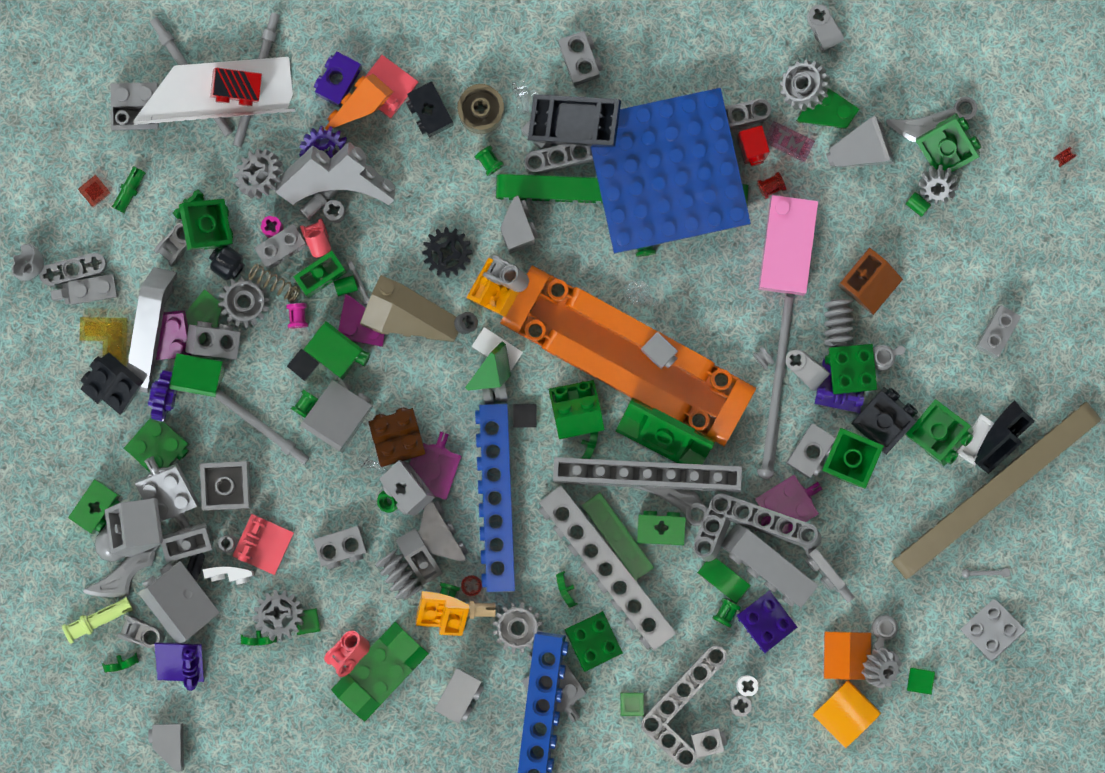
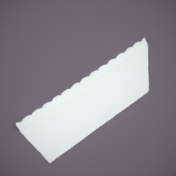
(187, 92)

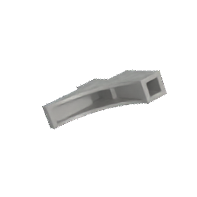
(344, 171)

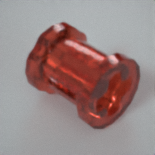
(771, 185)

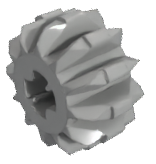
(942, 192)
(881, 667)

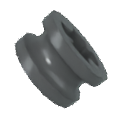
(470, 318)

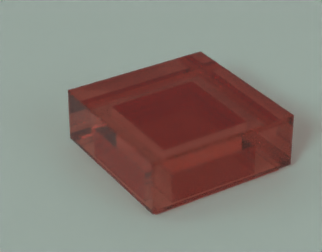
(94, 191)

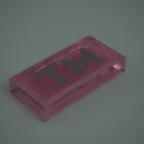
(789, 141)

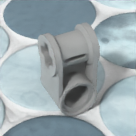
(825, 31)
(174, 244)
(503, 273)
(809, 371)
(136, 632)

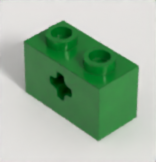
(319, 274)
(83, 512)
(672, 536)

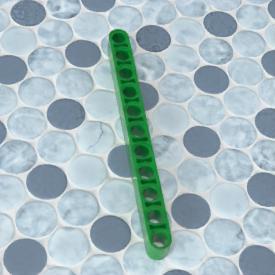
(554, 187)

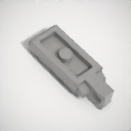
(86, 290)

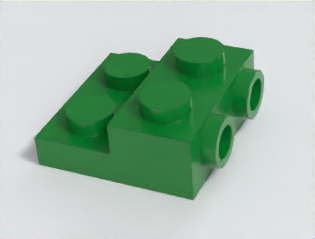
(949, 144)
(206, 224)
(940, 433)
(159, 441)

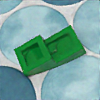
(724, 579)

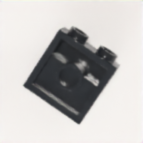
(111, 383)
(886, 419)

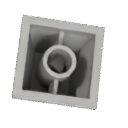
(862, 147)

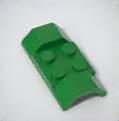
(664, 434)
(380, 672)

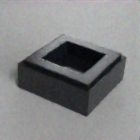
(303, 364)
(524, 416)

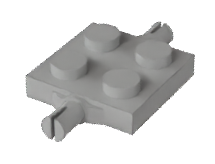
(170, 490)
(830, 577)
(571, 691)

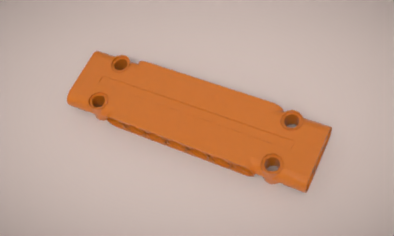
(609, 349)

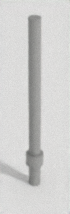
(268, 37)
(167, 40)
(287, 446)

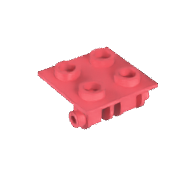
(397, 80)
(263, 544)

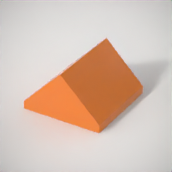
(845, 654)

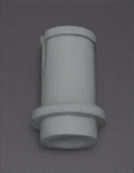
(233, 545)

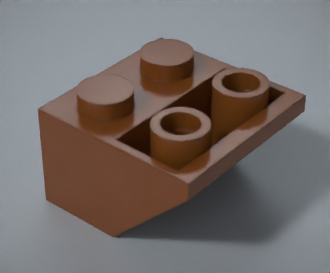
(870, 281)

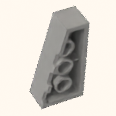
(769, 565)

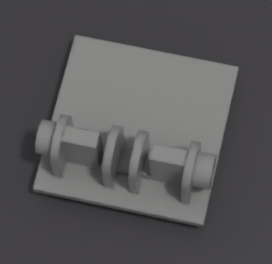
(993, 630)

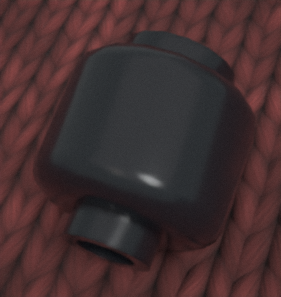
(226, 263)

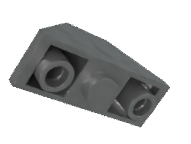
(439, 535)

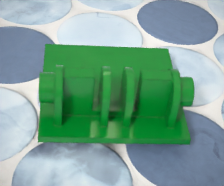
(852, 368)
(593, 641)

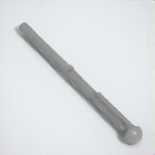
(773, 424)

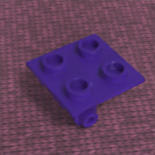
(844, 401)
(766, 621)
(180, 663)

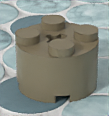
(481, 95)

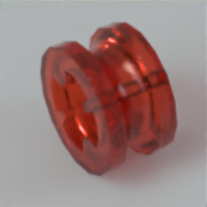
(1064, 157)
(470, 578)

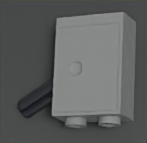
(179, 599)

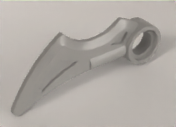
(916, 127)
(682, 500)
(119, 581)

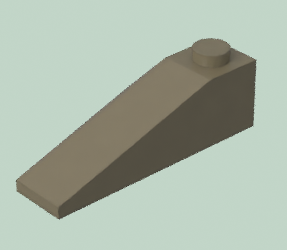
(405, 312)

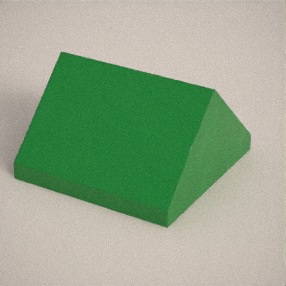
(333, 350)
(493, 371)
(197, 375)
(852, 458)

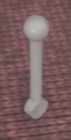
(357, 278)
(1005, 572)

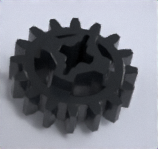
(437, 248)

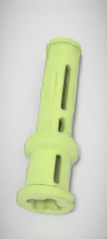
(87, 623)

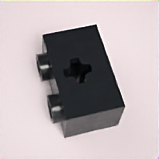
(428, 96)

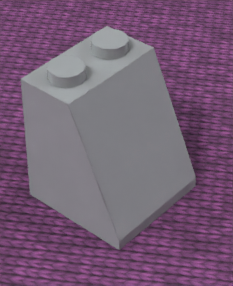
(337, 415)

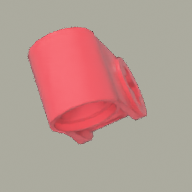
(317, 238)
(347, 653)

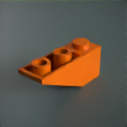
(365, 100)

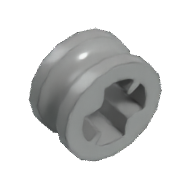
(763, 358)

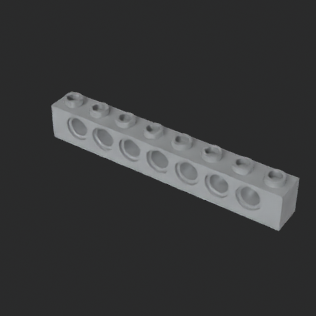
(647, 474)
(662, 630)

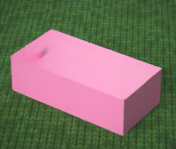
(788, 245)

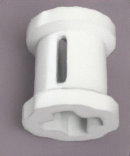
(754, 684)

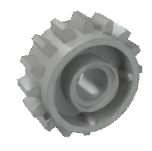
(813, 93)
(234, 311)
(505, 632)

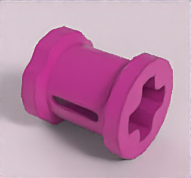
(264, 226)
(297, 315)

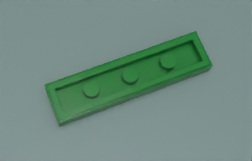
(617, 536)

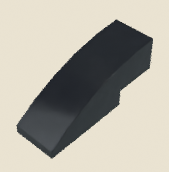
(1003, 437)

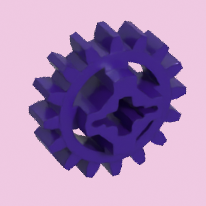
(328, 139)
(161, 397)

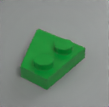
(833, 112)

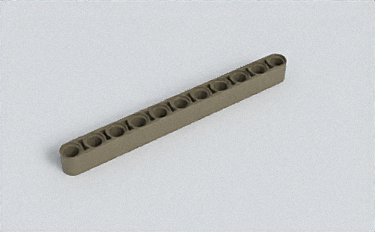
(996, 490)

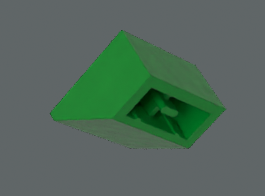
(576, 409)

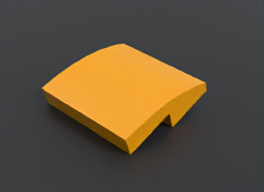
(491, 295)
(442, 612)
(846, 713)

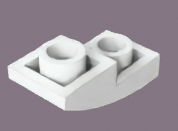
(236, 574)

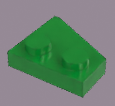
(204, 309)

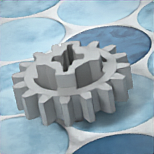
(258, 173)
(268, 616)

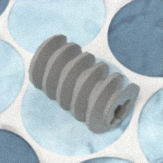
(838, 322)
(398, 576)

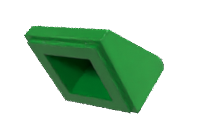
(920, 681)

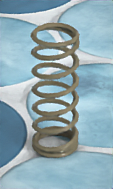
(288, 296)

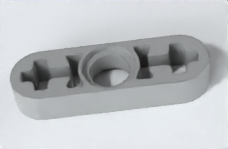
(88, 260)

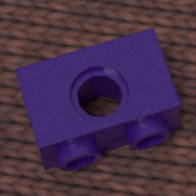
(336, 92)

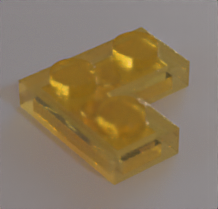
(110, 331)

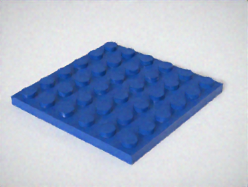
(670, 173)

